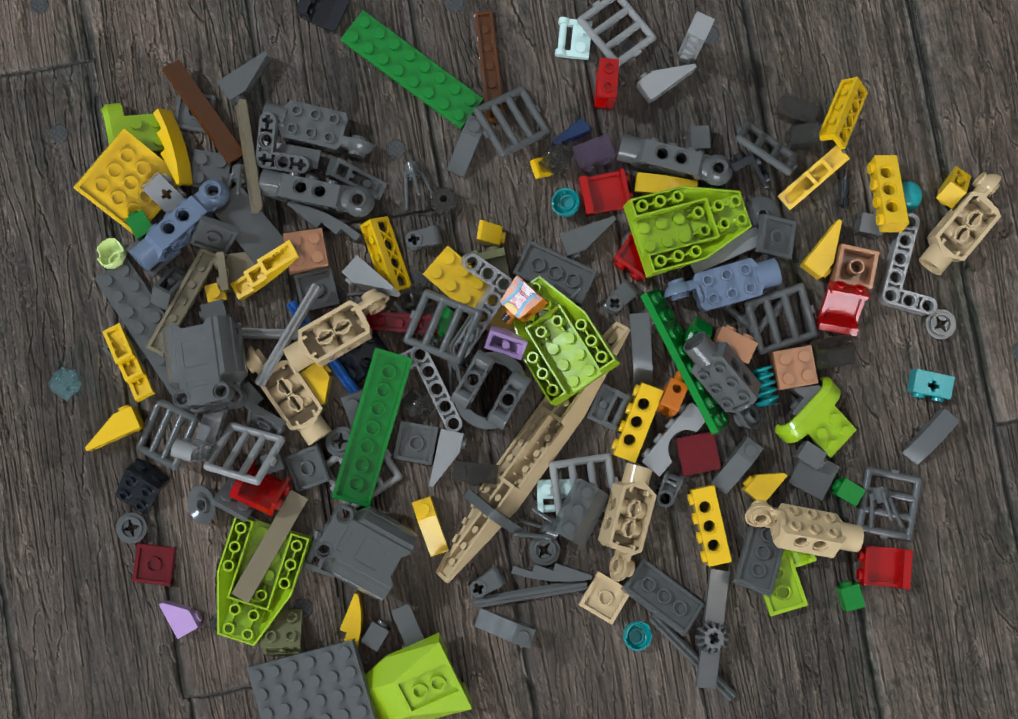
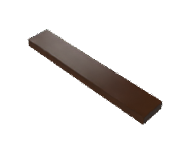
(488, 60)
(203, 111)

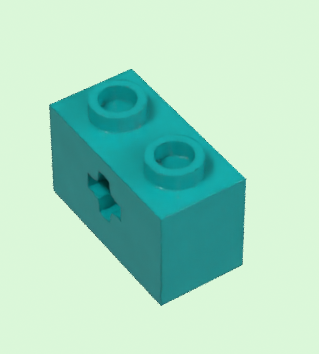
(941, 384)

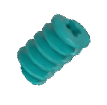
(765, 392)

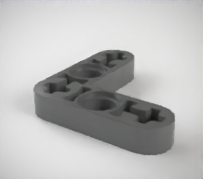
(270, 151)
(492, 513)

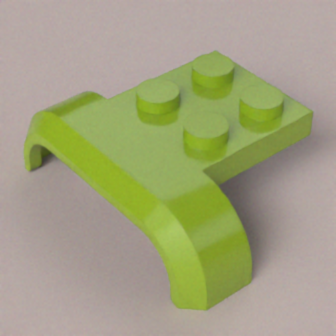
(141, 126)
(820, 421)
(788, 589)

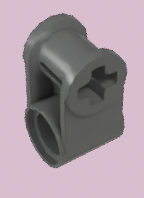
(428, 238)
(622, 295)
(668, 487)
(490, 579)

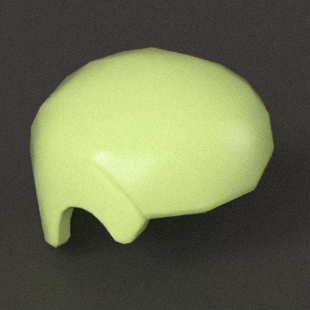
(111, 253)

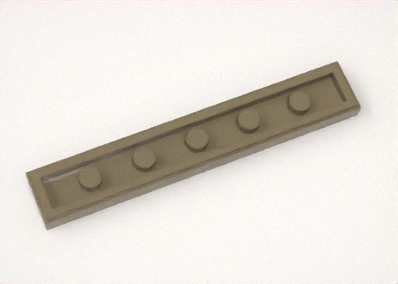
(249, 156)
(184, 297)
(269, 546)

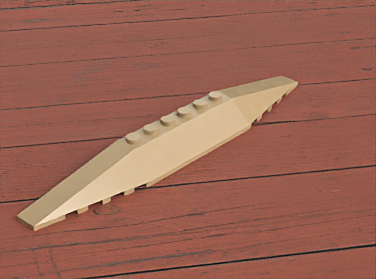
(524, 465)

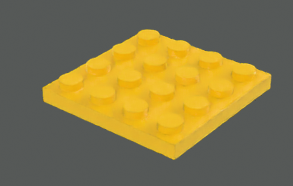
(117, 179)

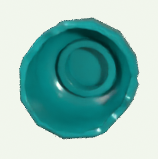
(912, 195)
(565, 202)
(637, 635)

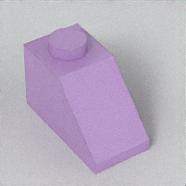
(505, 342)
(181, 617)

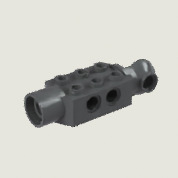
(318, 128)
(695, 165)
(335, 200)
(725, 378)

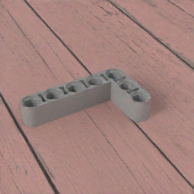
(900, 270)
(492, 289)
(429, 382)
(200, 447)

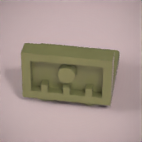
(284, 634)

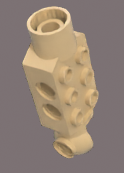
(962, 226)
(335, 332)
(291, 398)
(627, 519)
(805, 529)

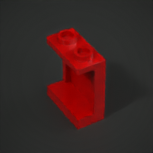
(606, 83)
(604, 192)
(629, 259)
(842, 307)
(263, 497)
(884, 566)

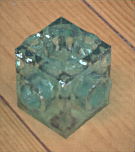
(65, 383)

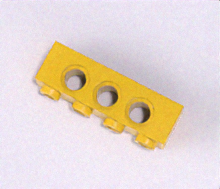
(887, 179)
(631, 451)
(721, 553)

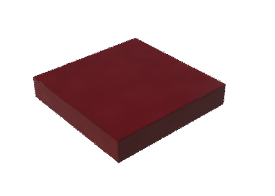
(697, 453)
(154, 564)

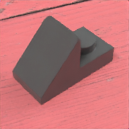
(804, 394)

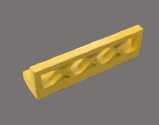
(841, 109)
(381, 255)

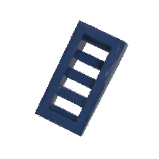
(575, 131)

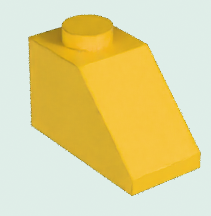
(953, 187)
(490, 234)
(318, 381)
(762, 485)

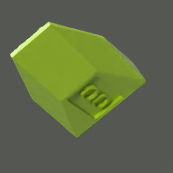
(684, 225)
(563, 346)
(250, 620)
(417, 683)

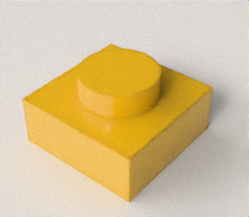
(538, 170)
(214, 293)

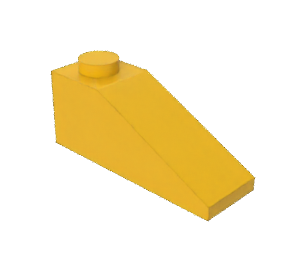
(823, 254)
(118, 426)
(430, 525)

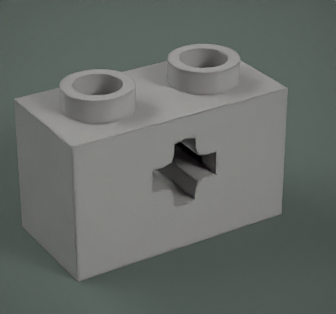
(154, 187)

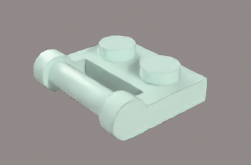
(579, 43)
(543, 492)

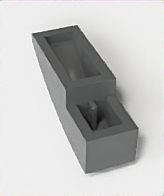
(930, 436)

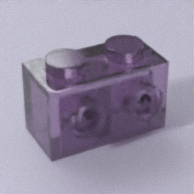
(593, 153)

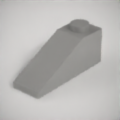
(660, 81)
(366, 278)
(447, 450)

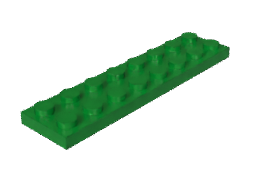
(411, 69)
(674, 340)
(372, 427)

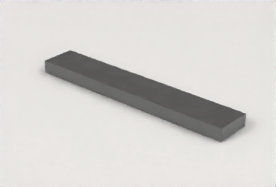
(714, 610)

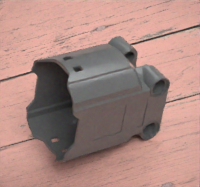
(206, 364)
(465, 393)
(365, 548)

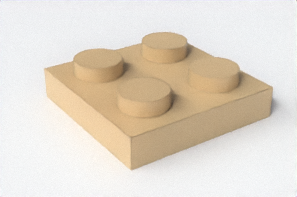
(604, 597)

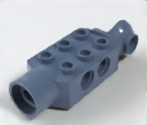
(178, 225)
(726, 284)

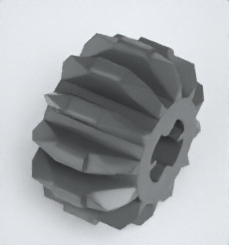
(718, 634)

